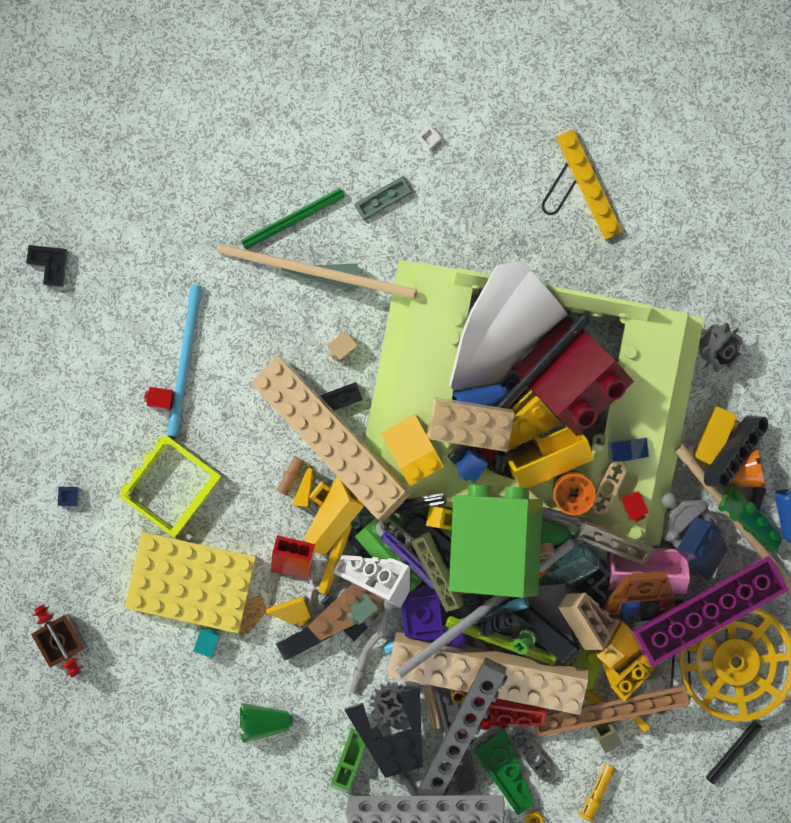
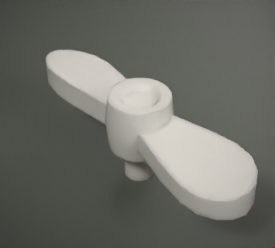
(310, 588)

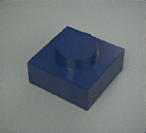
(68, 496)

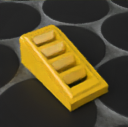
(302, 497)

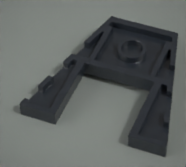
(397, 751)

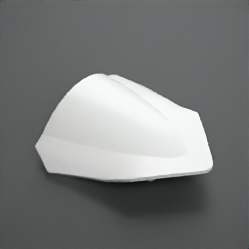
(504, 326)

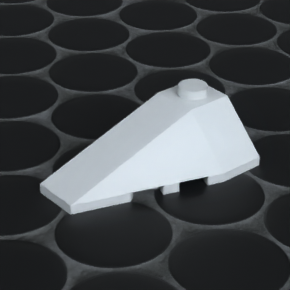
(381, 577)

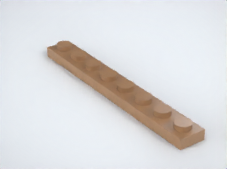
(615, 710)

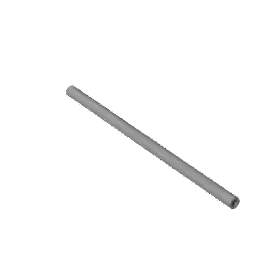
(474, 617)

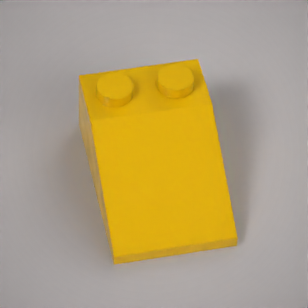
(412, 450)

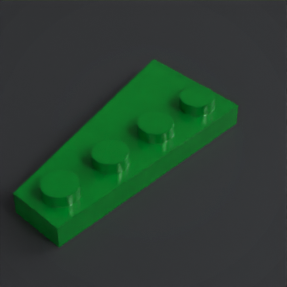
(746, 513)
(501, 764)

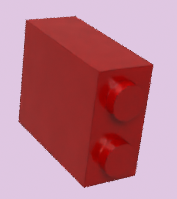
(292, 557)

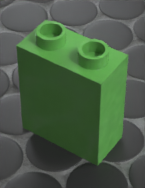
(496, 542)

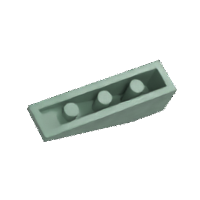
(346, 268)

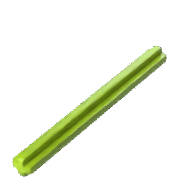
(504, 641)

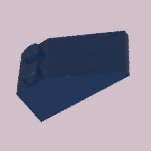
(703, 547)

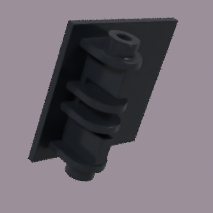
(502, 622)

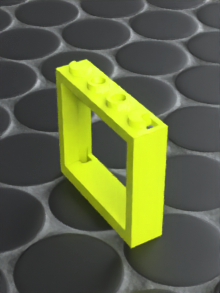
(139, 473)

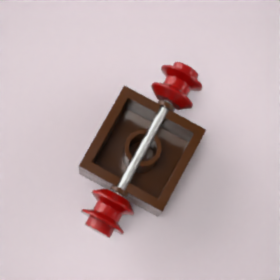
(58, 640)

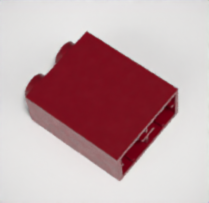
(578, 381)

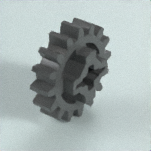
(387, 712)

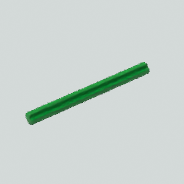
(292, 218)

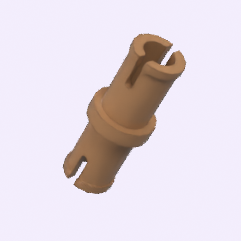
(290, 475)

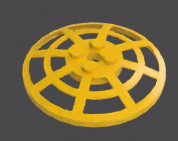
(744, 673)

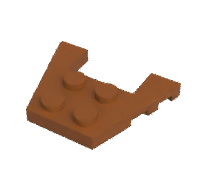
(641, 587)

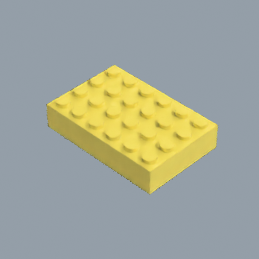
(190, 582)

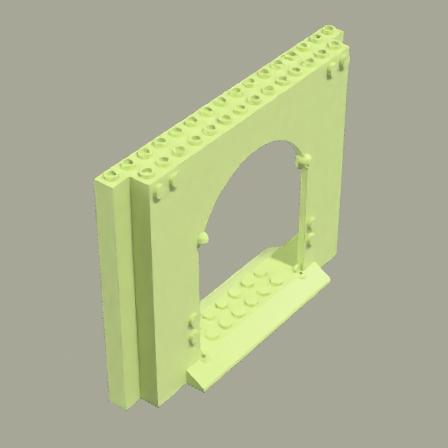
(655, 351)

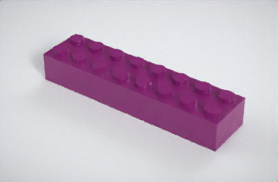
(709, 611)

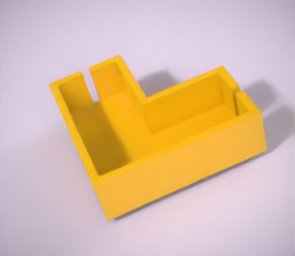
(548, 457)

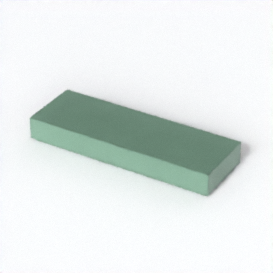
(383, 198)

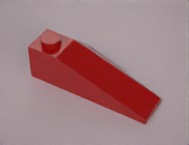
(509, 712)

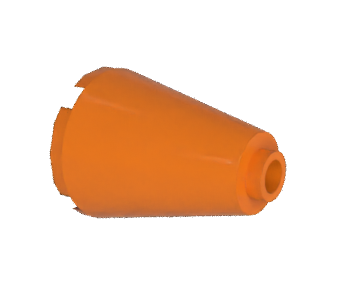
(751, 472)

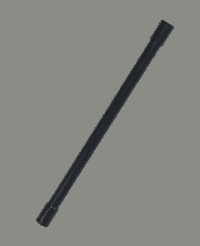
(575, 329)

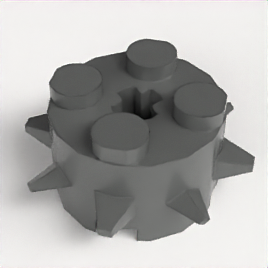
(720, 346)

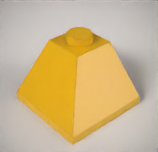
(292, 611)
(620, 648)

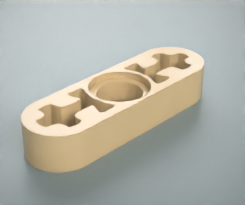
(609, 471)

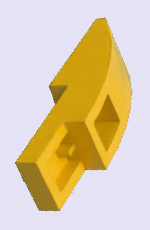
(632, 677)

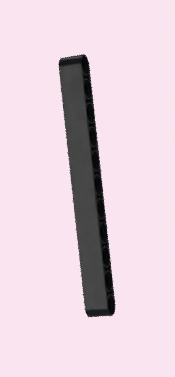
(546, 632)

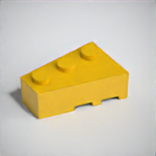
(530, 420)

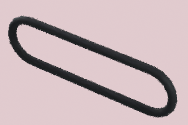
(552, 213)

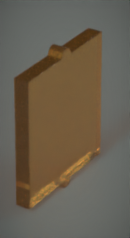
(253, 613)

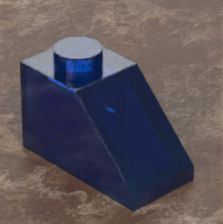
(627, 449)

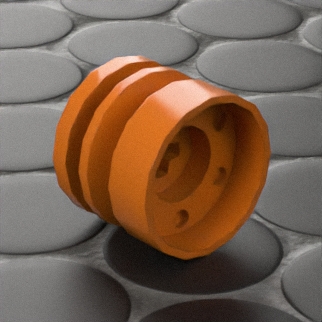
(571, 503)

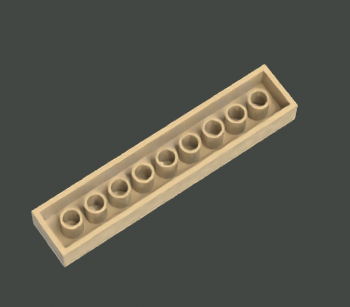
(331, 438)
(527, 682)

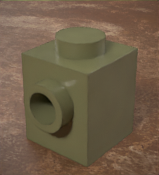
(606, 736)

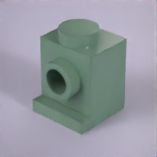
(361, 610)

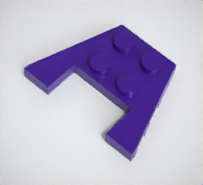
(423, 617)

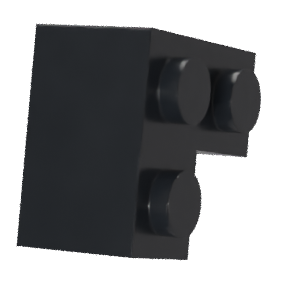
(592, 583)

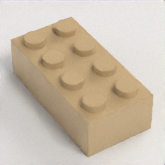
(470, 424)

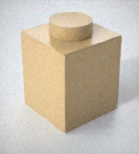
(341, 346)

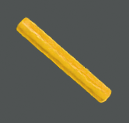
(335, 555)

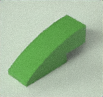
(348, 762)

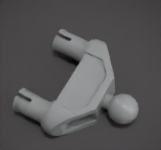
(681, 515)

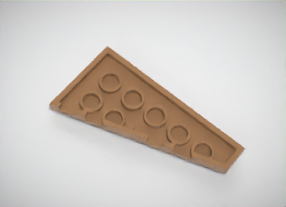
(334, 617)

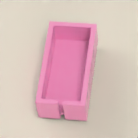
(661, 560)

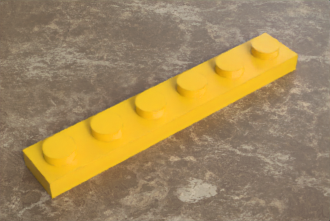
(588, 184)

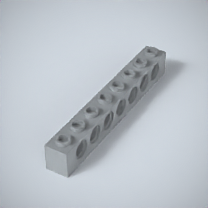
(426, 809)

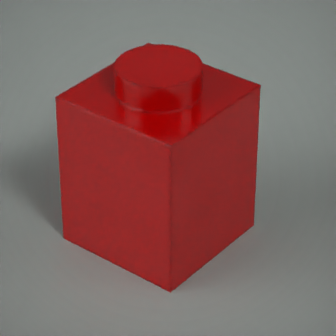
(159, 398)
(634, 506)

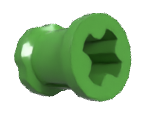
(525, 639)

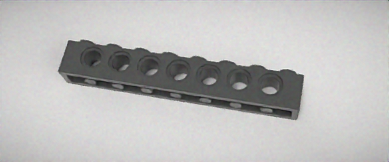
(488, 671)

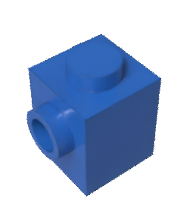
(471, 465)

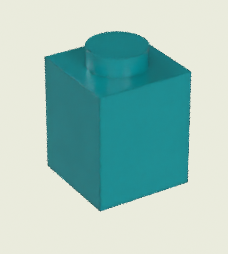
(207, 642)

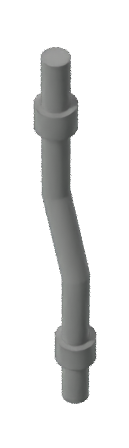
(359, 672)

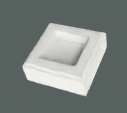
(429, 137)

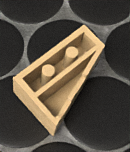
(588, 621)

